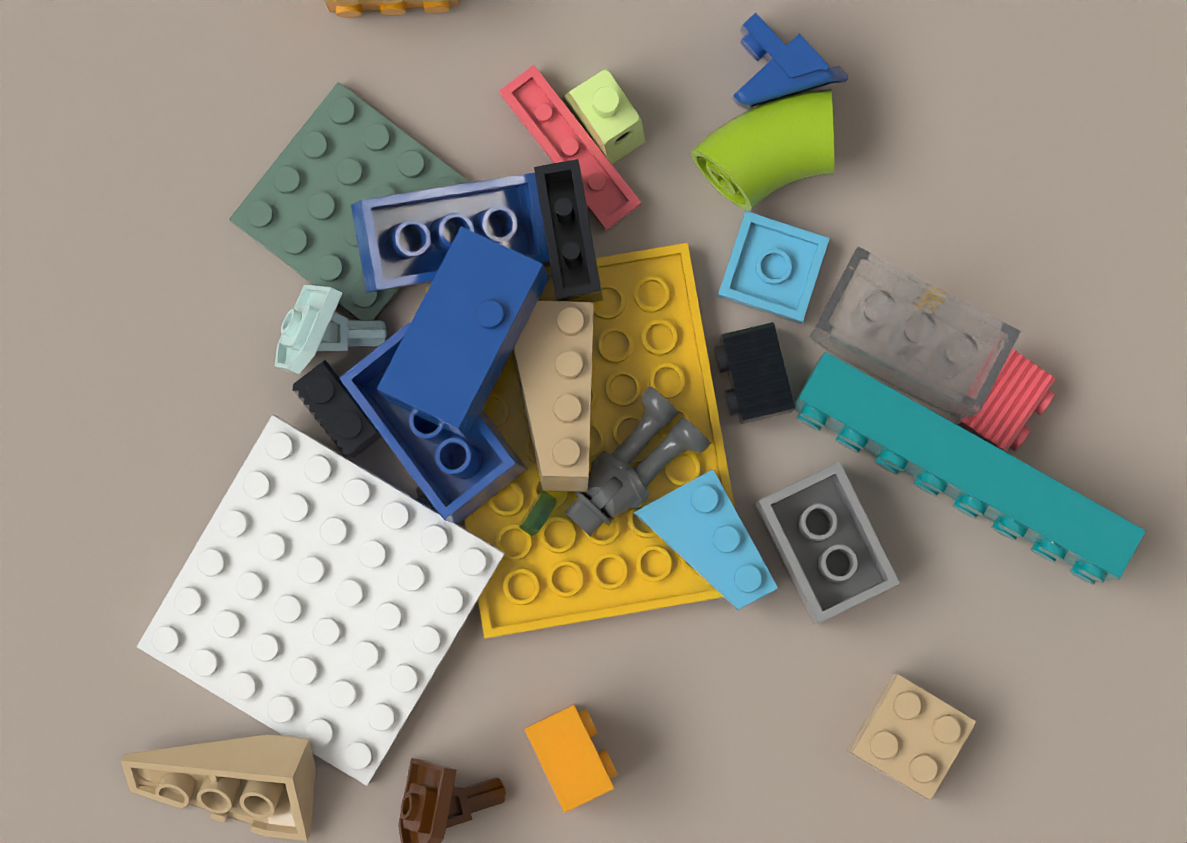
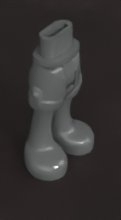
(613, 481)

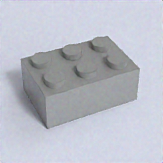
(827, 543)

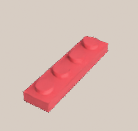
(566, 140)

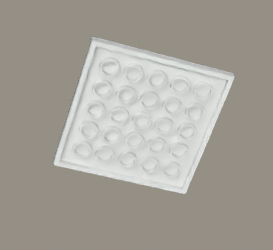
(320, 599)

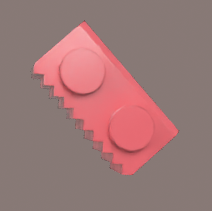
(1012, 400)

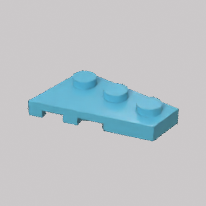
(711, 538)

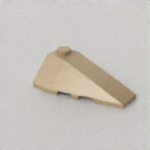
(246, 778)

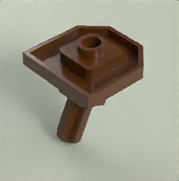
(435, 803)

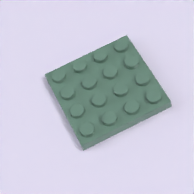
(307, 194)

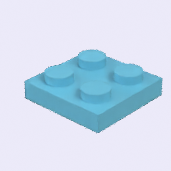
(773, 267)

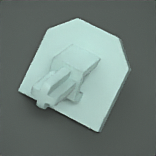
(316, 327)

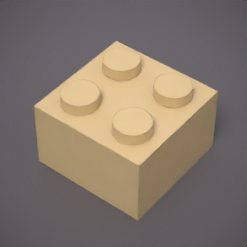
(911, 736)

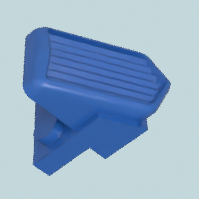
(789, 67)

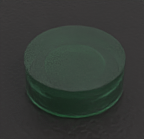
(538, 513)

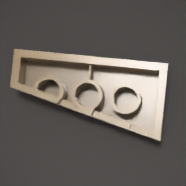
(555, 388)

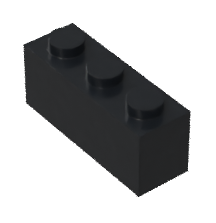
(568, 232)

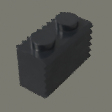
(755, 373)
(336, 410)

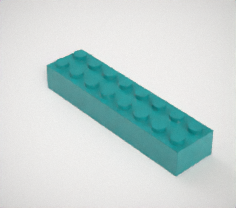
(967, 470)

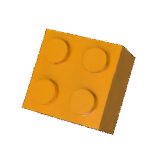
(570, 757)

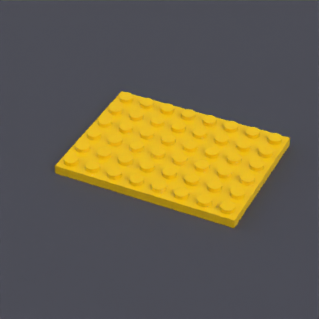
(642, 337)

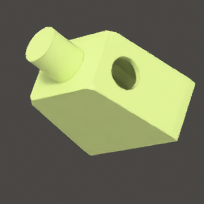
(607, 115)

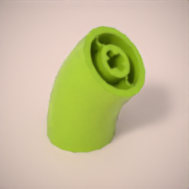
(769, 148)

